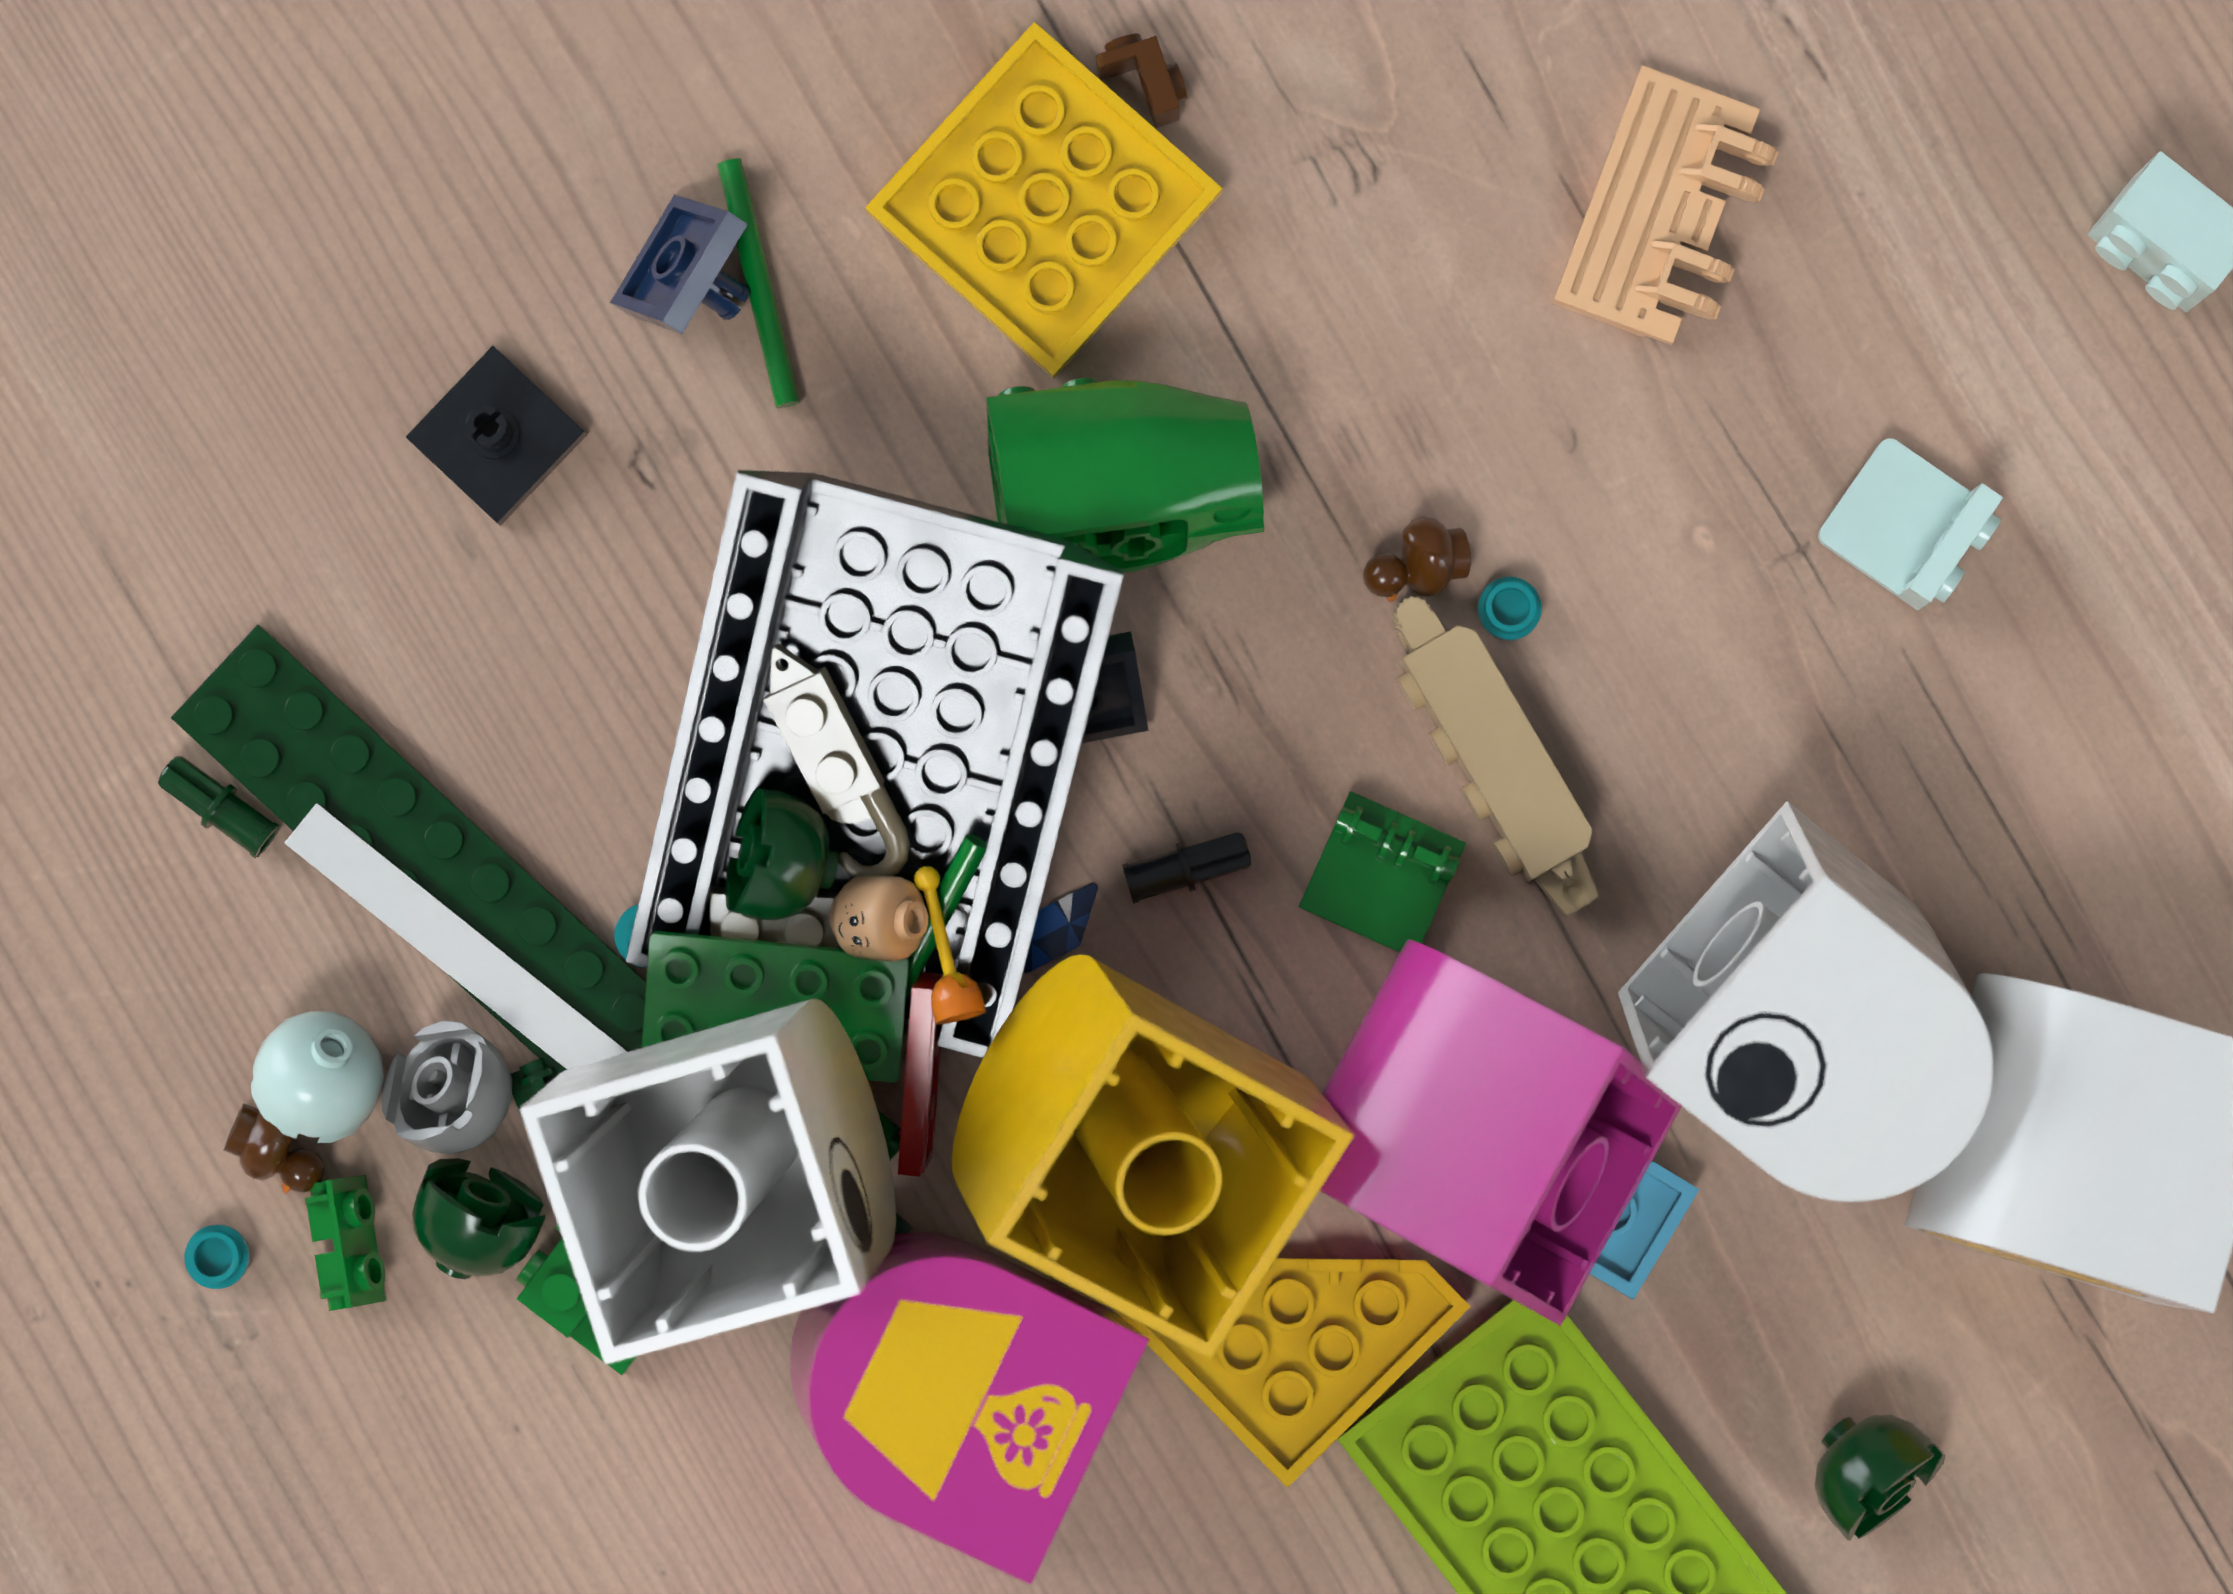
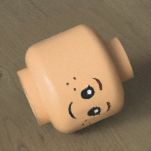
(879, 918)

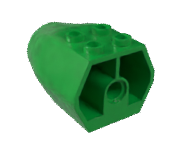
(1125, 468)

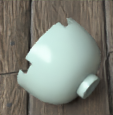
(317, 1076)

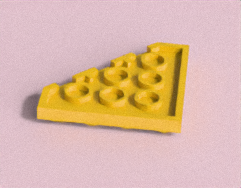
(1314, 1351)

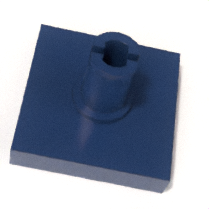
(683, 267)

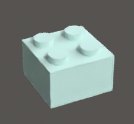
(2168, 234)

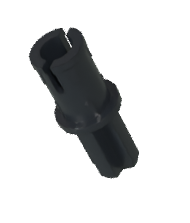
(1187, 866)

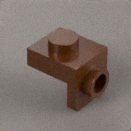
(1160, 82)

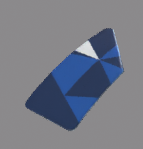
(1060, 927)

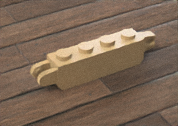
(1498, 754)

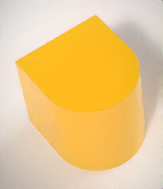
(1140, 1151)

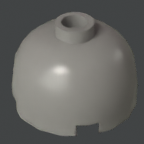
(447, 1089)

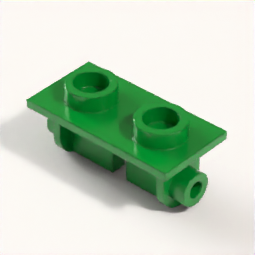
(354, 1271)

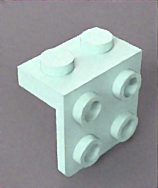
(1909, 524)

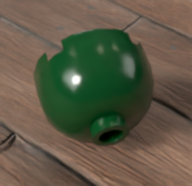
(779, 858)
(473, 1221)
(1872, 1470)

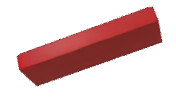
(920, 1080)

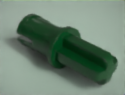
(218, 805)

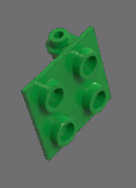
(1381, 873)

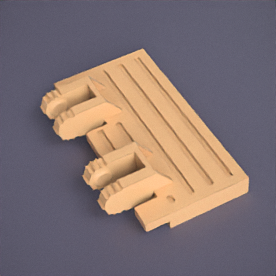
(1654, 203)

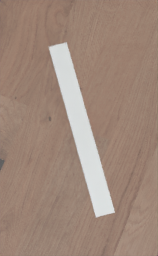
(449, 941)

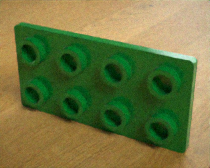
(720, 980)

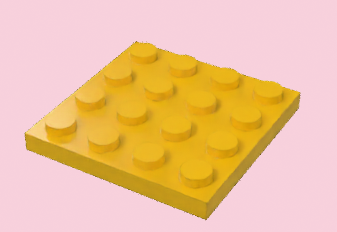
(1043, 200)

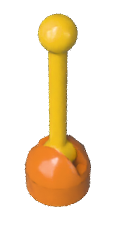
(955, 994)

